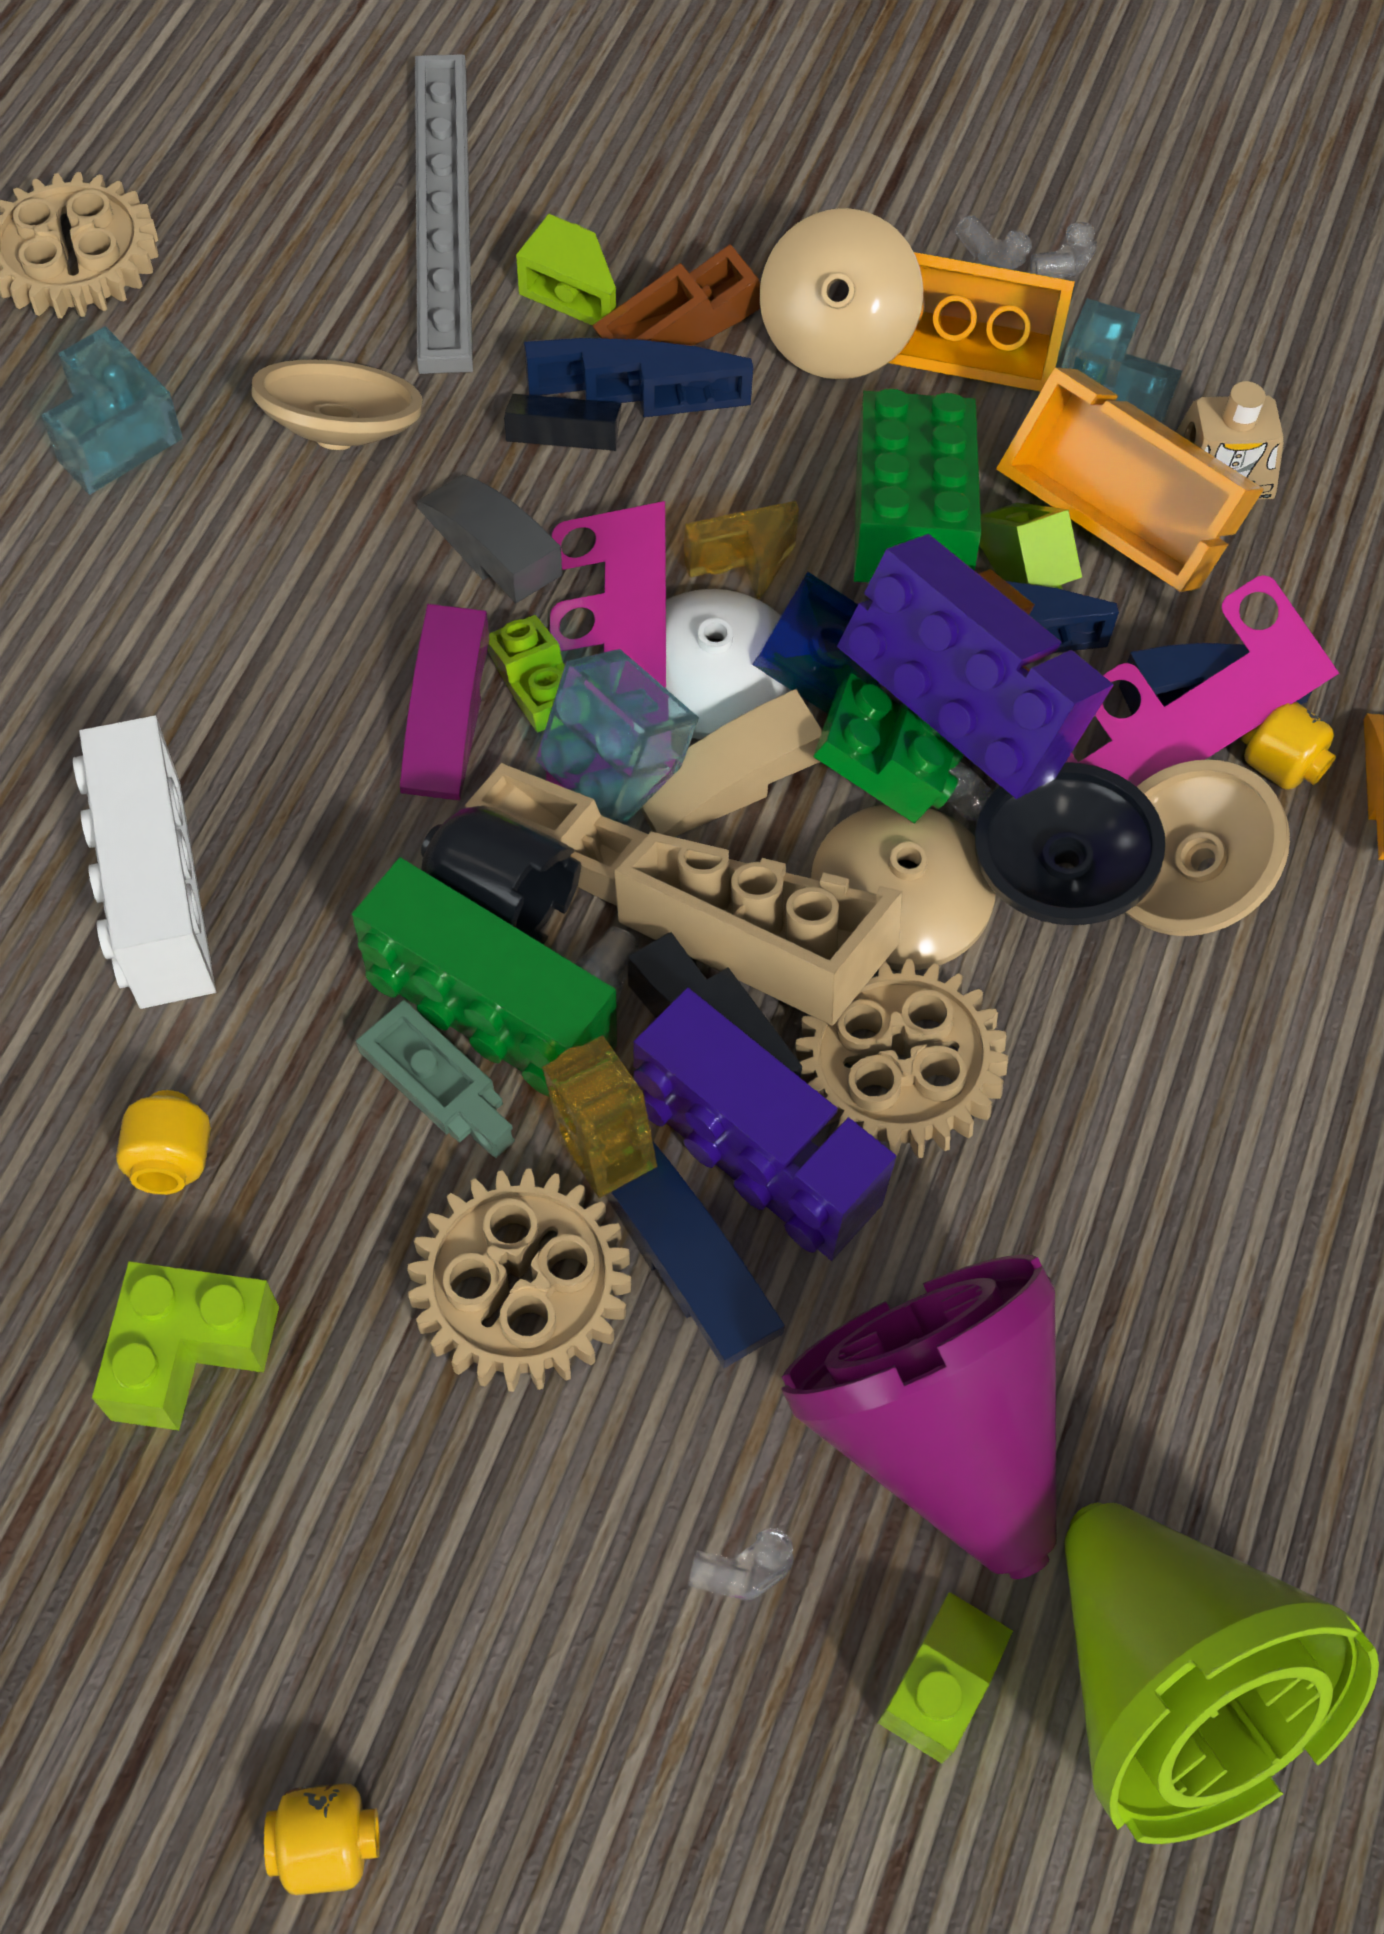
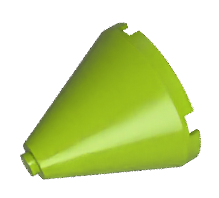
(1200, 1675)

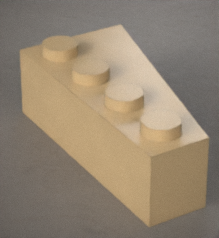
(772, 928)

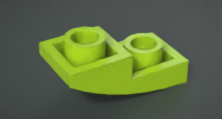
(529, 665)

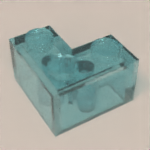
(1102, 351)
(115, 412)

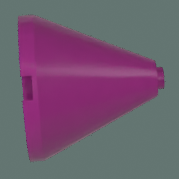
(951, 1406)

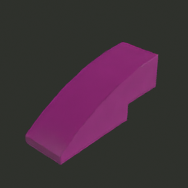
(444, 701)

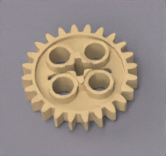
(109, 237)
(912, 1106)
(468, 1248)

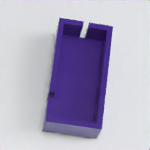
(959, 659)
(758, 1125)

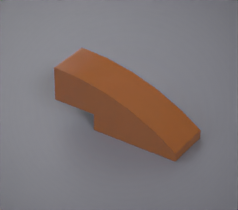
(687, 305)

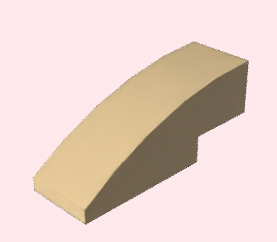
(736, 765)
(568, 817)

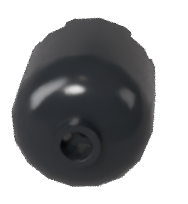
(503, 866)

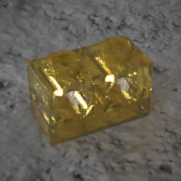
(600, 1115)

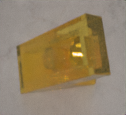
(752, 538)

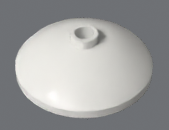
(718, 677)

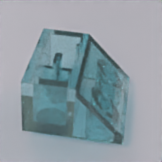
(614, 733)

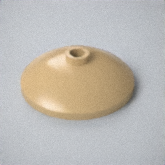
(875, 317)
(336, 401)
(1221, 815)
(942, 898)

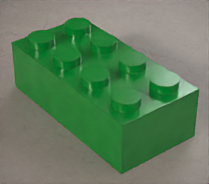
(916, 475)
(479, 974)

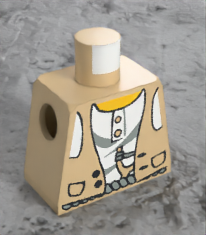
(1239, 432)

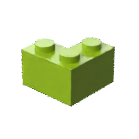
(169, 1324)

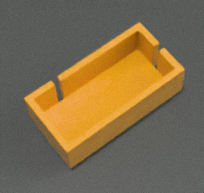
(1128, 479)

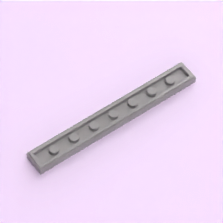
(442, 216)

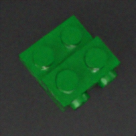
(887, 750)

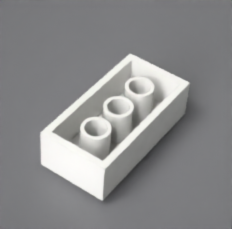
(143, 863)

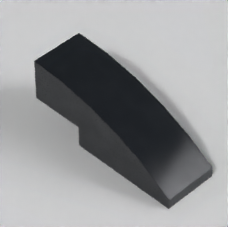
(665, 971)

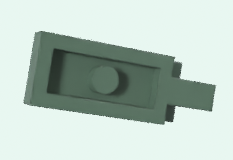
(436, 1078)

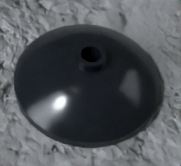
(1080, 820)

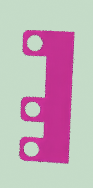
(634, 600)
(1278, 670)

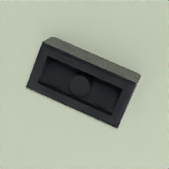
(562, 422)

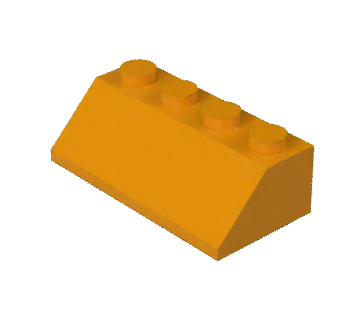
(988, 323)

